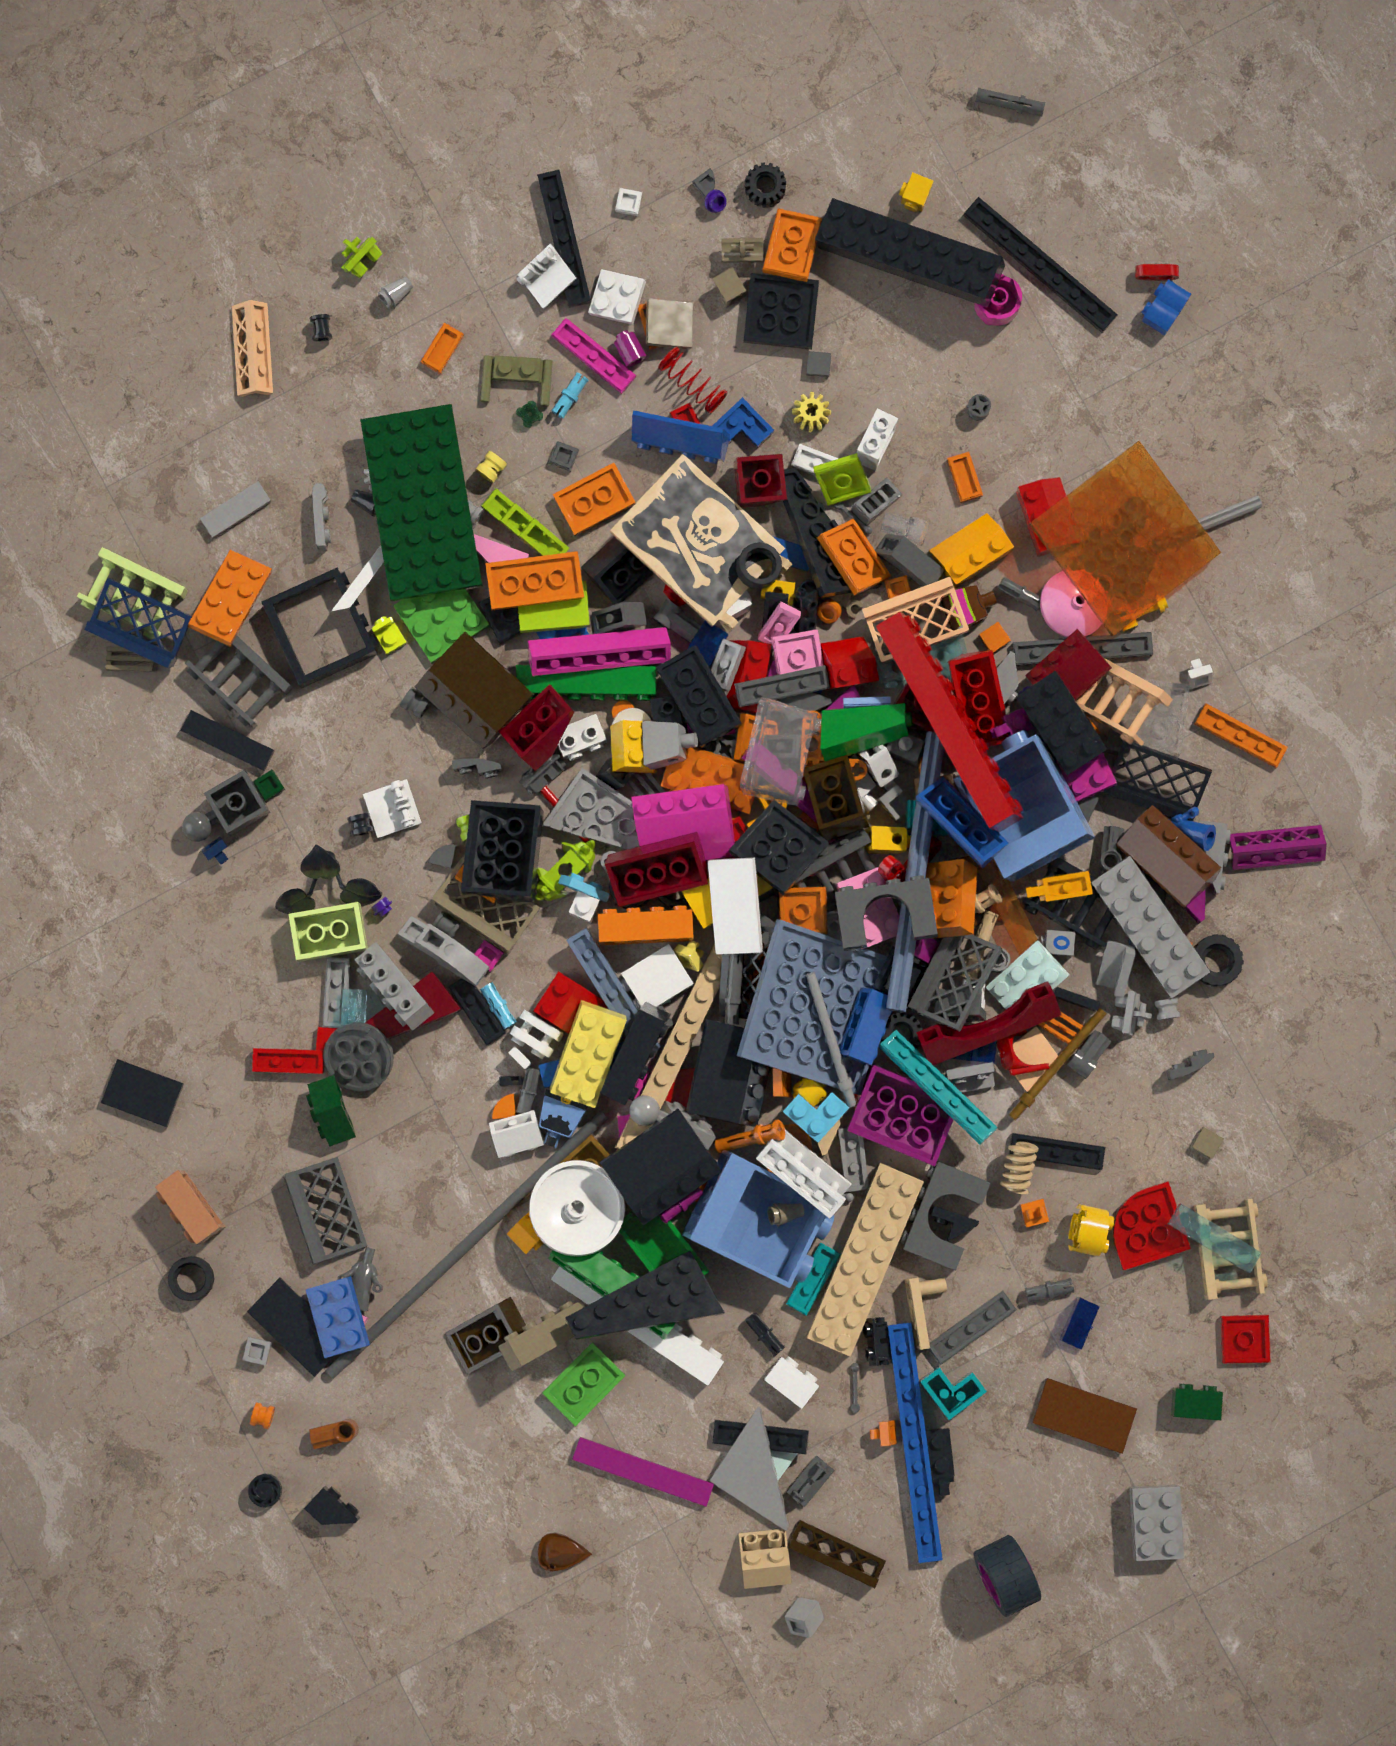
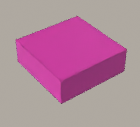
(489, 954)

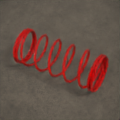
(667, 361)

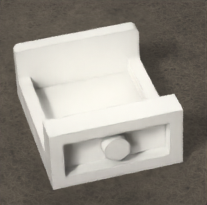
(656, 978)

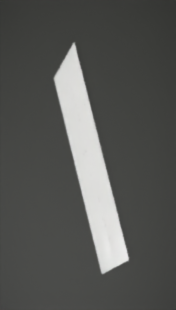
(361, 581)

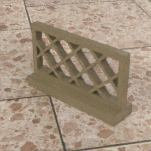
(477, 924)

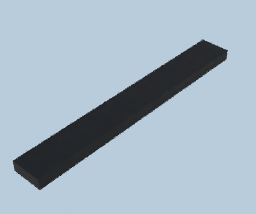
(1040, 265)

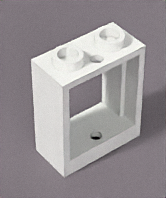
(876, 439)

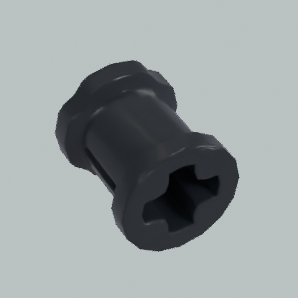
(321, 327)

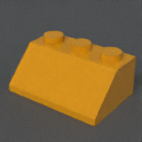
(972, 550)

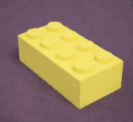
(588, 1054)

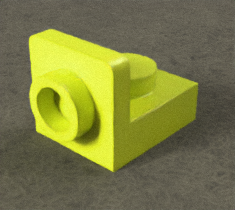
(388, 634)

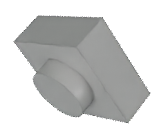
(257, 1351)

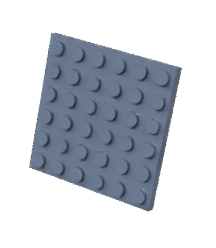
(783, 1018)

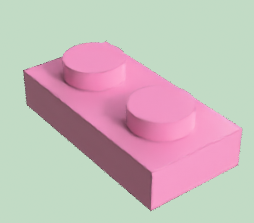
(779, 623)

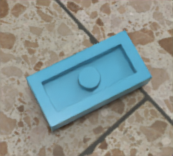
(576, 883)

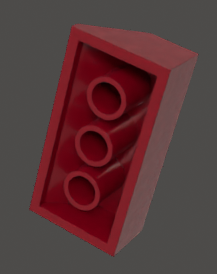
(657, 869)

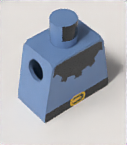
(560, 1117)

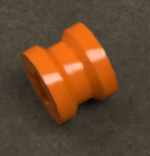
(262, 1415)

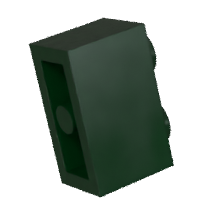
(1197, 1402)

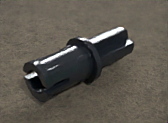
(764, 1334)

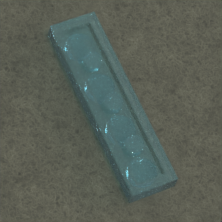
(1214, 1238)

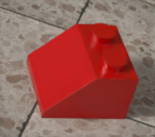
(849, 662)

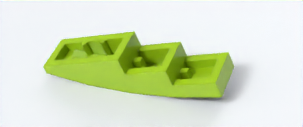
(522, 524)

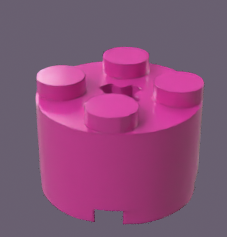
(1004, 312)

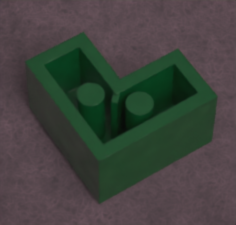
(330, 1111)

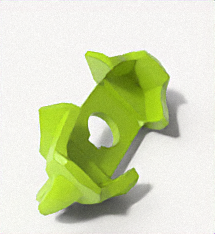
(579, 855)

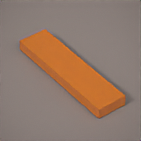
(1240, 735)

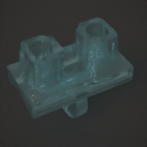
(353, 1006)

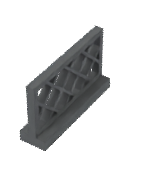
(936, 974)
(305, 1217)

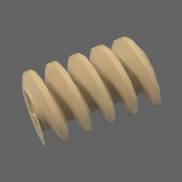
(1020, 1167)

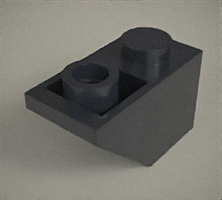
(330, 1509)

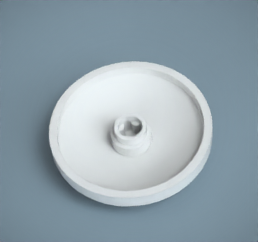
(576, 1208)

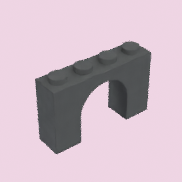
(913, 894)
(920, 1238)

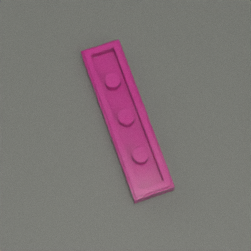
(593, 355)

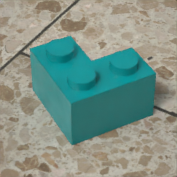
(949, 1397)

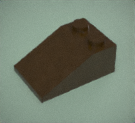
(835, 798)
(479, 1337)

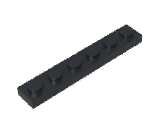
(564, 235)

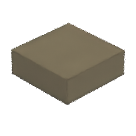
(1207, 1142)

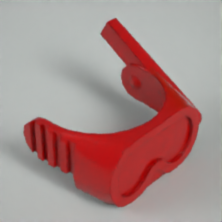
(1011, 1061)

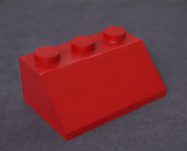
(1035, 500)
(752, 666)

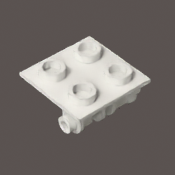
(546, 276)
(392, 808)

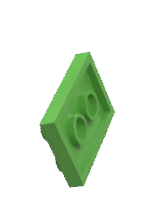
(583, 1384)

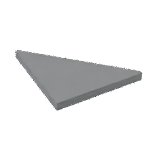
(751, 1474)

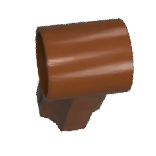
(332, 1434)

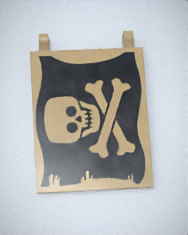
(693, 539)

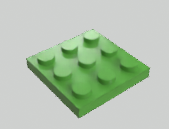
(440, 620)

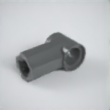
(672, 618)
(1111, 836)
(1086, 1058)

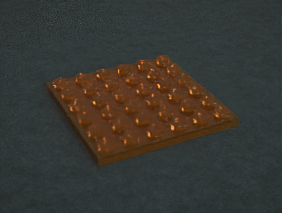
(1125, 538)

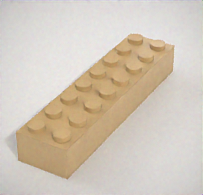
(864, 1259)

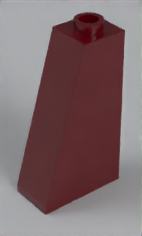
(435, 996)

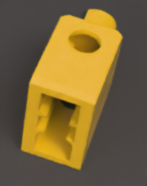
(882, 841)

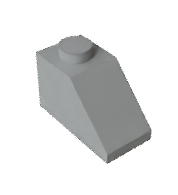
(1008, 678)

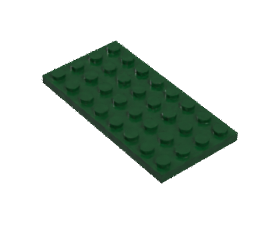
(421, 502)

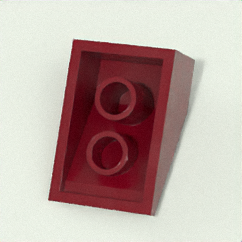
(539, 727)

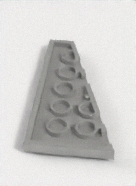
(595, 812)

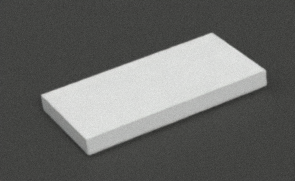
(735, 906)

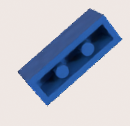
(865, 1026)

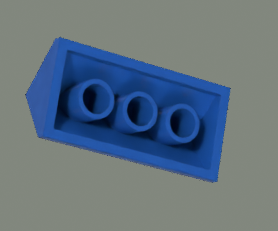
(961, 821)

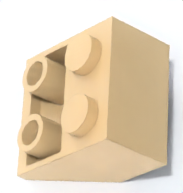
(765, 1558)

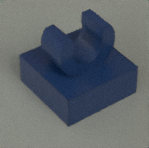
(215, 849)

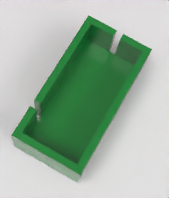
(656, 1241)

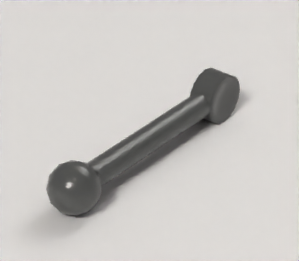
(867, 529)
(855, 1406)

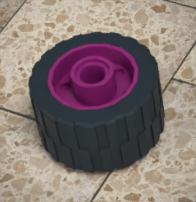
(1007, 1575)

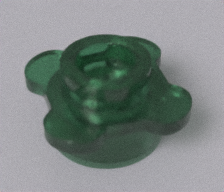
(523, 413)

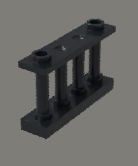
(1033, 907)

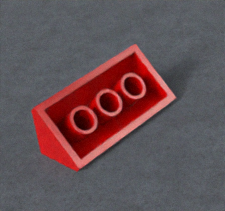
(979, 689)

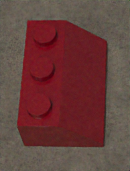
(1075, 662)

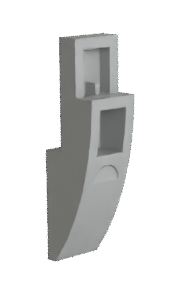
(444, 949)

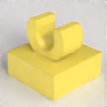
(689, 955)

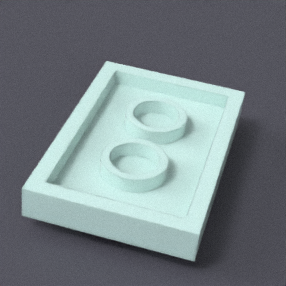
(1028, 970)

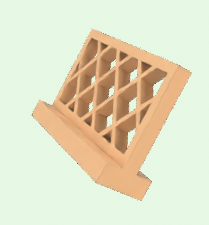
(912, 600)

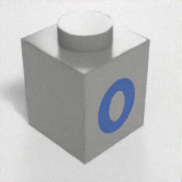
(1059, 942)

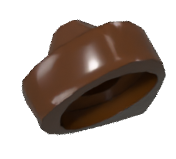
(560, 1551)

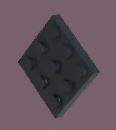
(781, 311)
(780, 846)

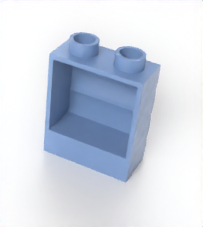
(1050, 812)
(736, 1223)

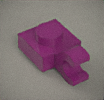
(1012, 723)

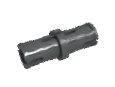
(1049, 1290)

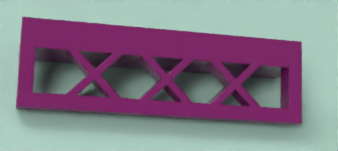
(1278, 851)

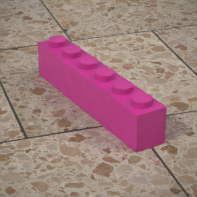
(599, 651)

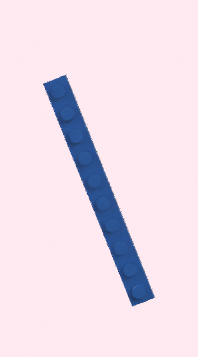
(915, 1442)

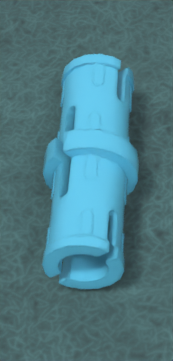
(570, 395)
(498, 1005)

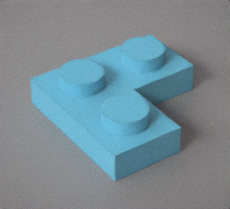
(816, 1121)

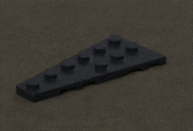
(809, 522)
(657, 1298)

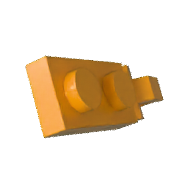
(1061, 887)

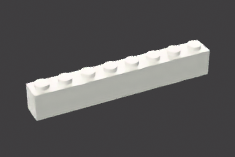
(677, 1347)

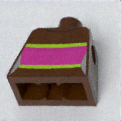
(972, 605)

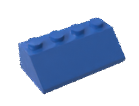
(679, 436)

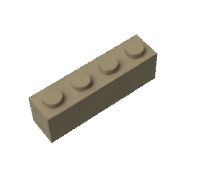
(538, 1337)

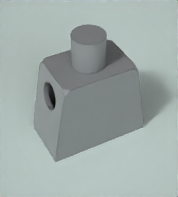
(665, 743)

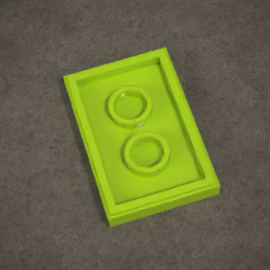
(555, 615)

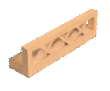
(255, 347)

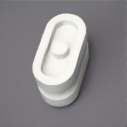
(522, 1036)

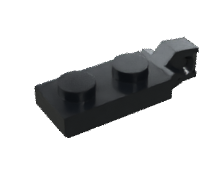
(940, 1458)

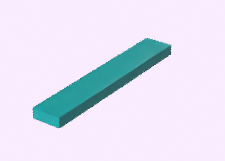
(938, 1087)

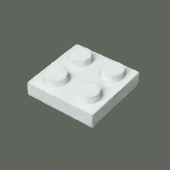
(617, 297)

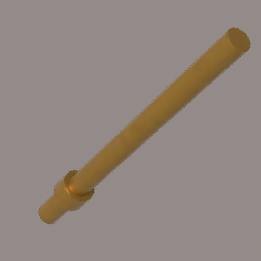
(1027, 1099)

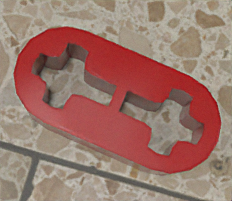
(1156, 272)

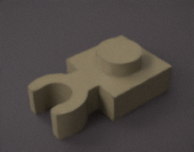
(845, 602)

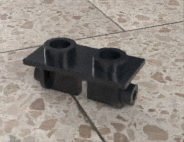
(807, 604)
(874, 1330)

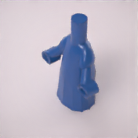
(1201, 834)

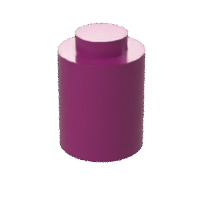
(629, 348)

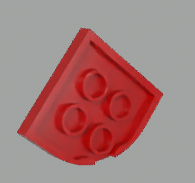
(1143, 1230)

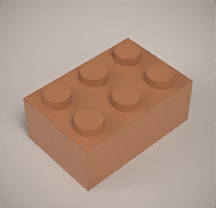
(189, 1207)

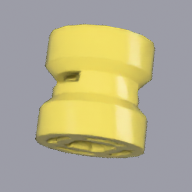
(491, 466)

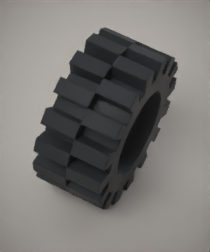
(765, 198)
(907, 1020)

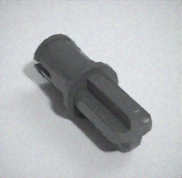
(1020, 593)
(528, 1090)

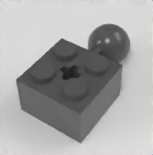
(198, 825)

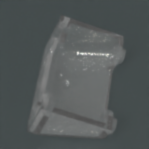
(778, 752)

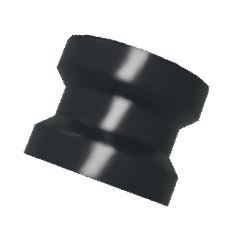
(360, 824)

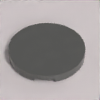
(358, 1056)

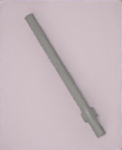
(845, 1083)

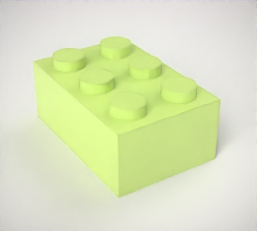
(328, 932)

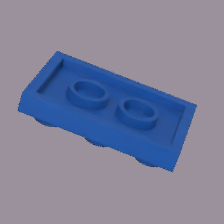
(337, 1317)

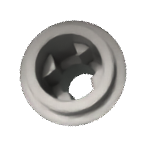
(394, 292)

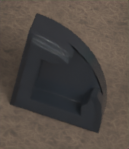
(511, 1080)

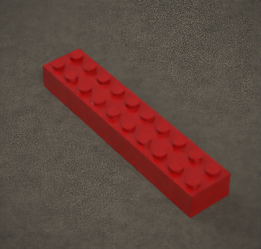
(950, 722)

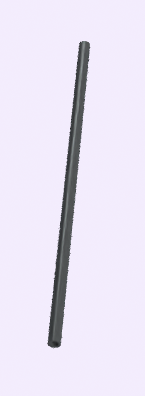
(468, 1242)

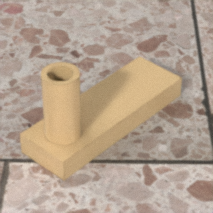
(915, 1291)

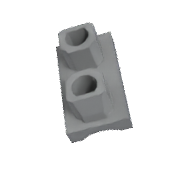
(1128, 1022)

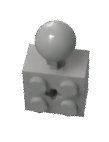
(646, 1111)

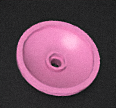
(1061, 609)

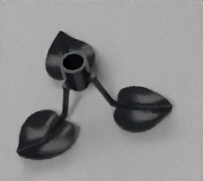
(324, 865)

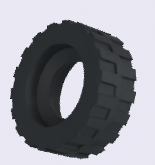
(1234, 956)

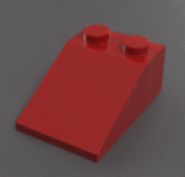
(562, 1002)

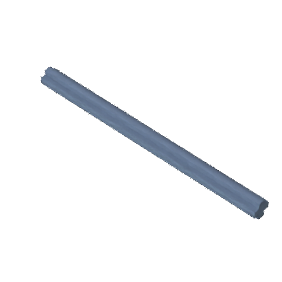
(916, 866)

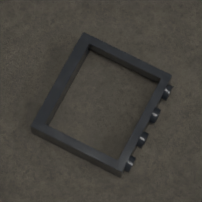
(332, 668)

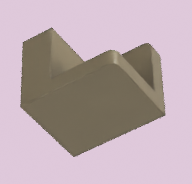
(730, 287)

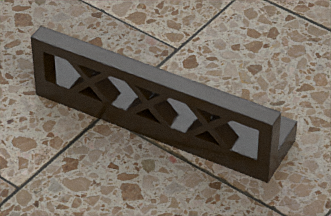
(832, 1562)

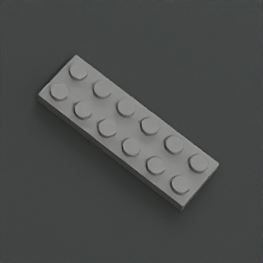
(1150, 927)

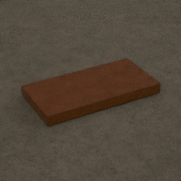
(1084, 1415)

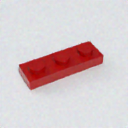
(288, 1061)

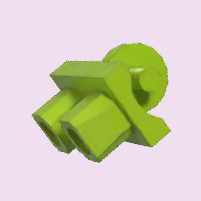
(353, 264)

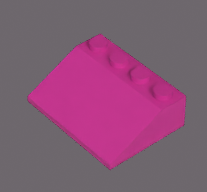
(685, 812)

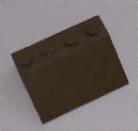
(474, 690)

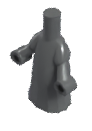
(363, 1275)

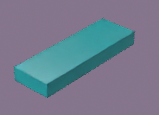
(807, 1291)

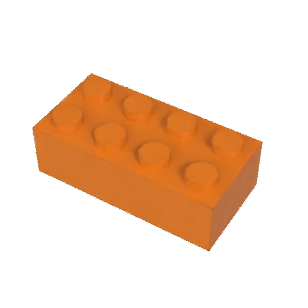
(645, 927)

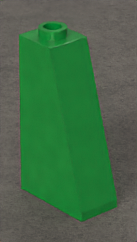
(862, 728)

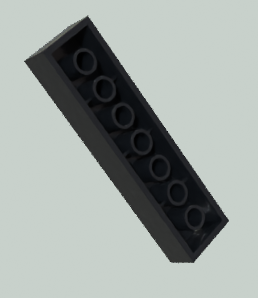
(910, 252)

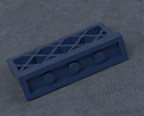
(130, 641)

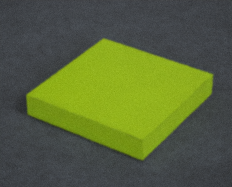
(842, 479)

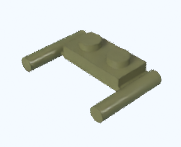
(518, 370)

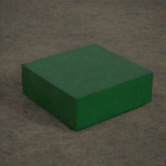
(269, 785)

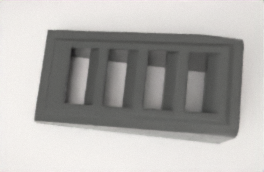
(865, 511)

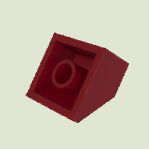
(759, 480)

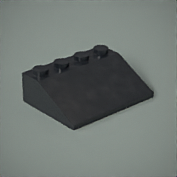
(502, 850)
(722, 1082)
(660, 1166)

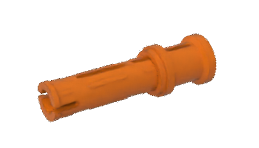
(759, 1135)

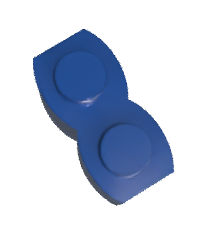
(1166, 306)

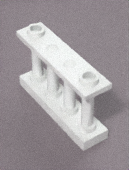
(805, 1173)

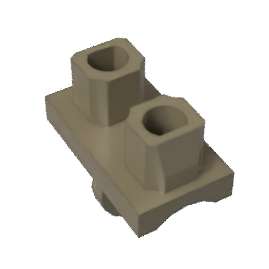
(742, 250)

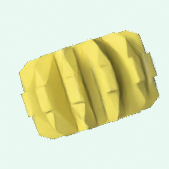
(802, 408)

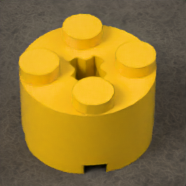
(1090, 1230)

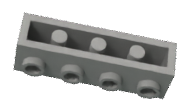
(394, 986)

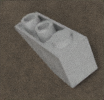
(1217, 853)

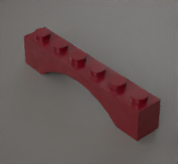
(1032, 1008)

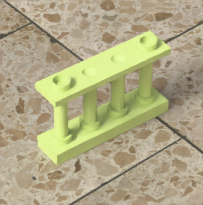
(131, 570)

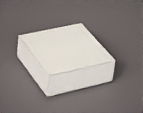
(628, 202)
(520, 1058)

